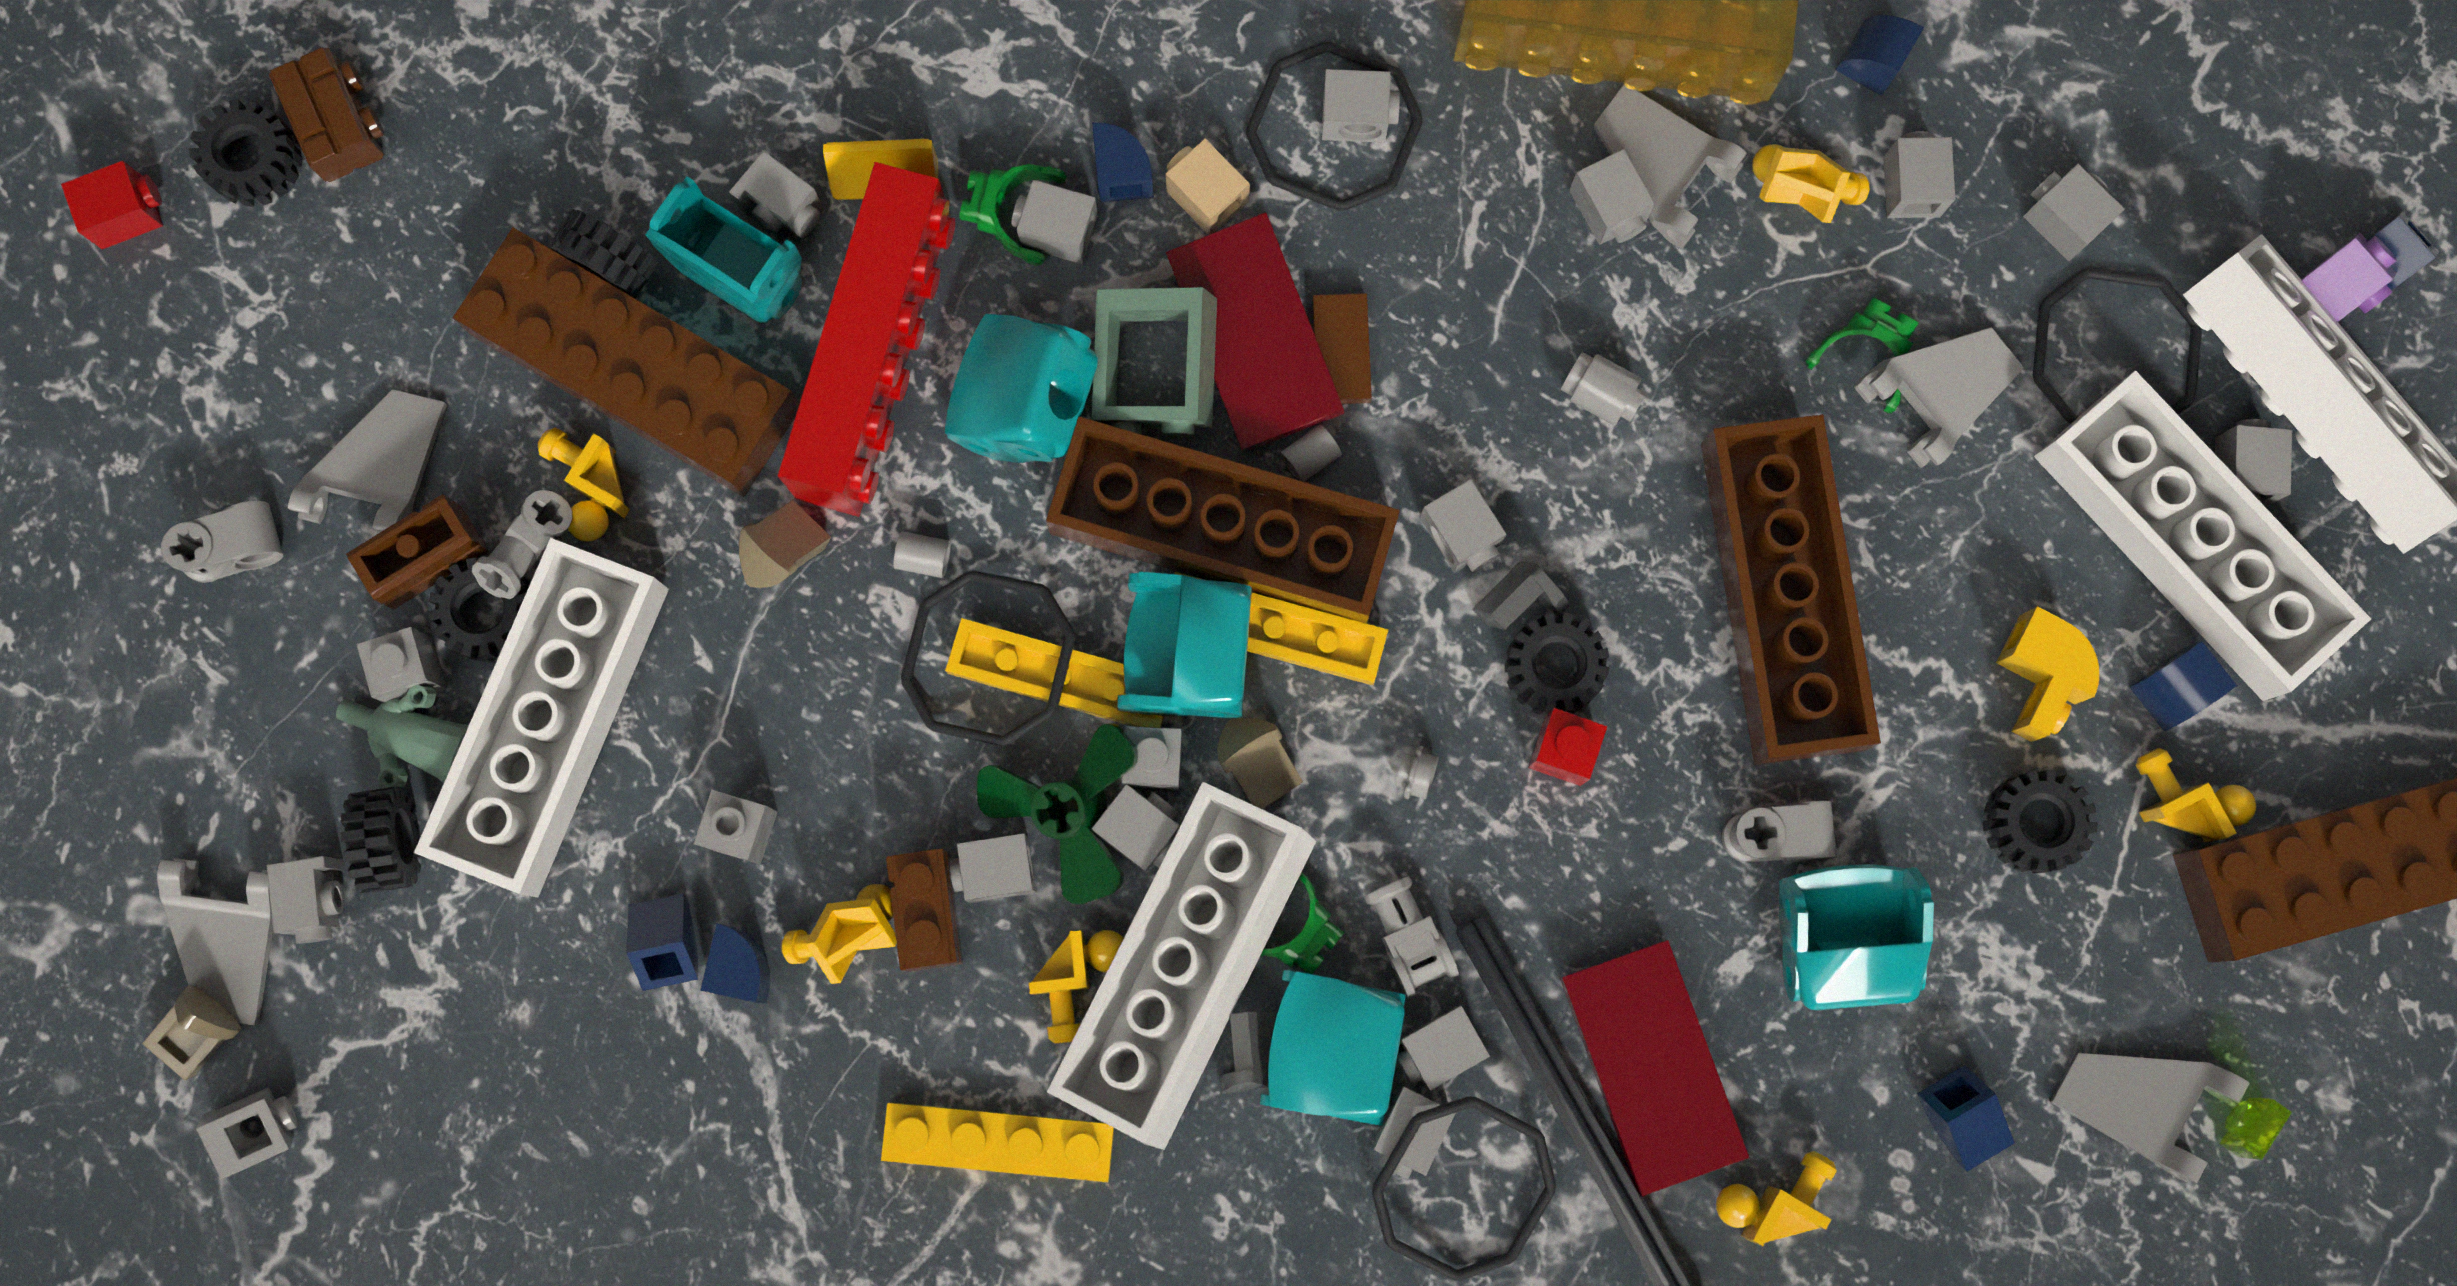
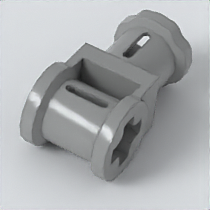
(541, 518)
(1410, 941)

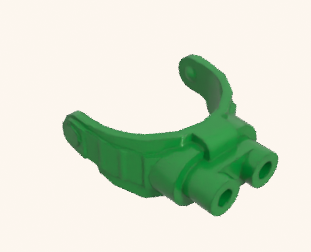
(989, 194)
(1876, 324)
(1316, 933)

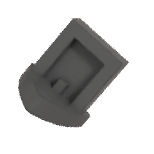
(1516, 593)
(1251, 1051)

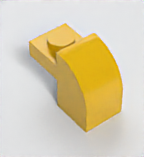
(2059, 664)

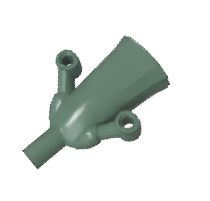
(402, 733)

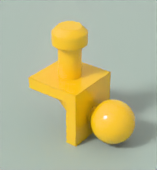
(1807, 180)
(591, 475)
(2197, 807)
(844, 931)
(1069, 971)
(1778, 1212)

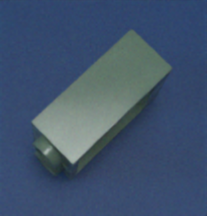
(1156, 304)

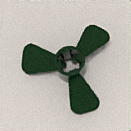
(1085, 862)

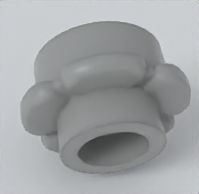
(1417, 773)

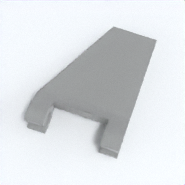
(1665, 155)
(1945, 386)
(376, 461)
(220, 939)
(2145, 1102)

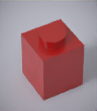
(113, 204)
(1567, 747)

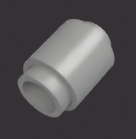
(1603, 388)

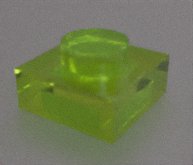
(2254, 1127)

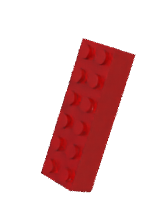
(868, 341)

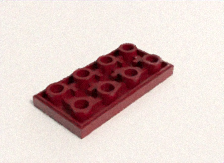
(1264, 341)
(1654, 1068)

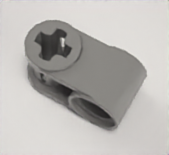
(232, 542)
(1788, 833)

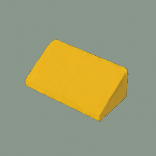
(852, 162)

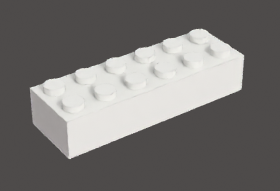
(2329, 394)
(2202, 538)
(542, 719)
(1182, 966)

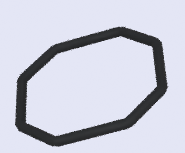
(1309, 193)
(2119, 277)
(1060, 674)
(1400, 1149)

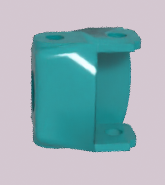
(726, 254)
(1020, 389)
(1185, 646)
(1855, 935)
(1334, 1048)

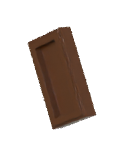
(1344, 342)

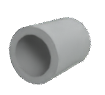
(1310, 453)
(922, 554)

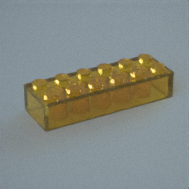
(1646, 44)

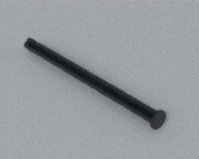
(1571, 1104)

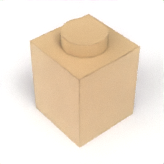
(1206, 186)

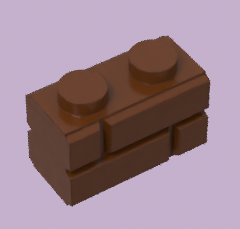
(327, 113)
(416, 552)
(924, 910)

